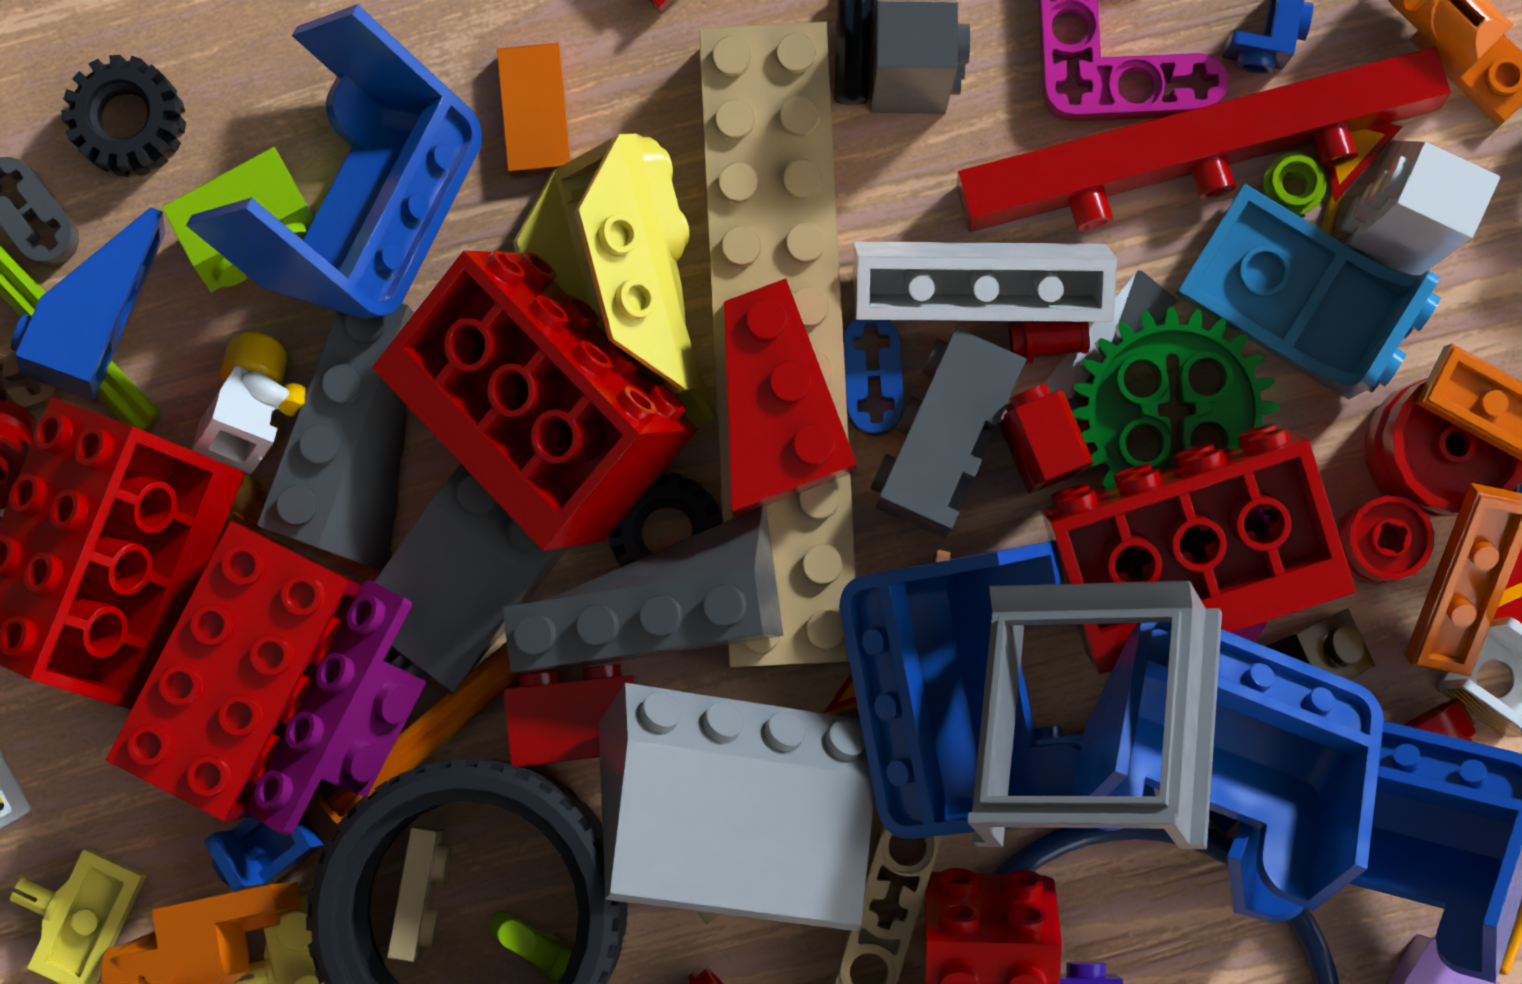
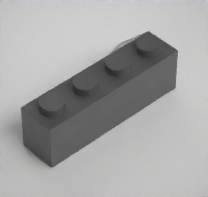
(344, 449)
(676, 600)

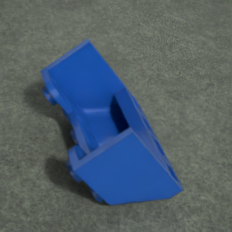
(919, 687)
(1288, 755)
(1438, 837)

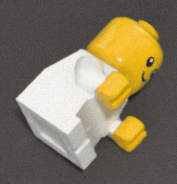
(239, 421)

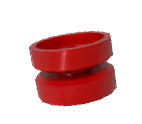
(1411, 457)

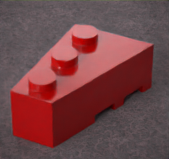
(779, 405)

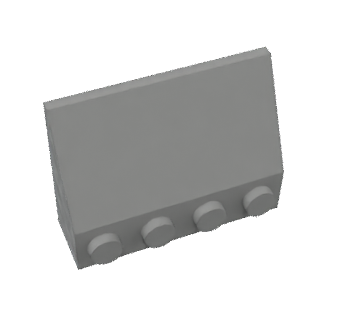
(734, 808)

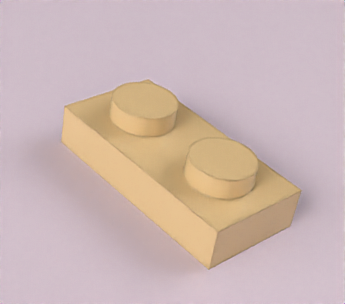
(414, 920)

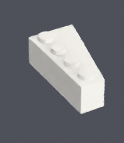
(1418, 207)

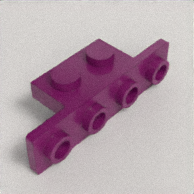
(345, 716)

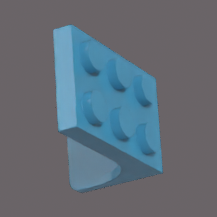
(1308, 295)

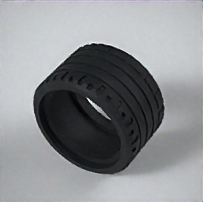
(346, 869)

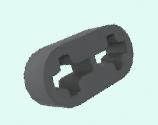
(41, 204)

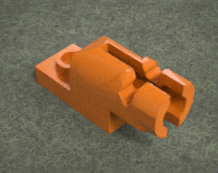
(1471, 50)
(199, 939)

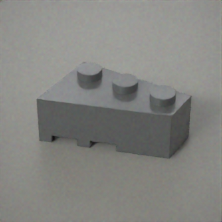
(917, 55)
(947, 432)

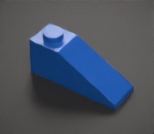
(85, 313)

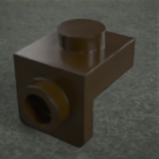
(1329, 645)

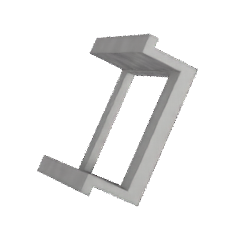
(1188, 723)

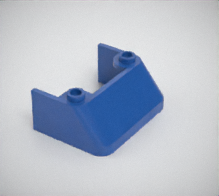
(391, 193)

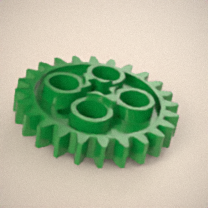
(1115, 411)

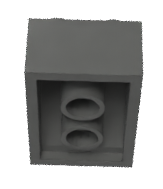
(459, 572)

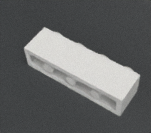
(983, 281)

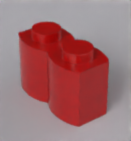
(1044, 438)

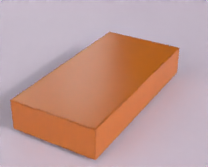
(534, 108)

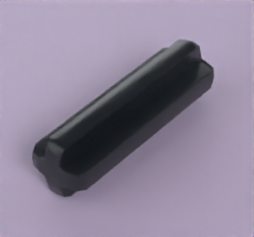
(852, 52)

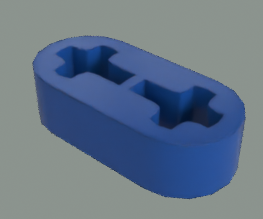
(888, 374)

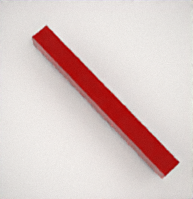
(1203, 143)

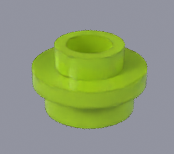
(1304, 168)

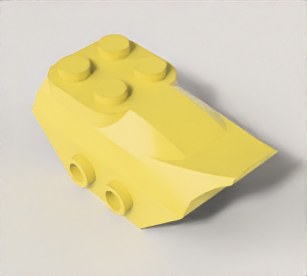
(615, 244)

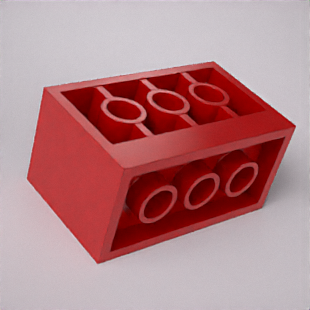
(534, 397)
(103, 551)
(1248, 573)
(233, 672)

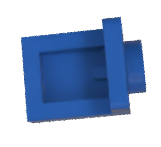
(1284, 25)
(257, 854)

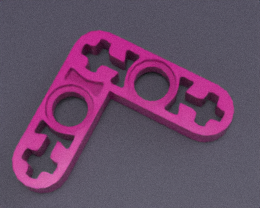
(1103, 73)

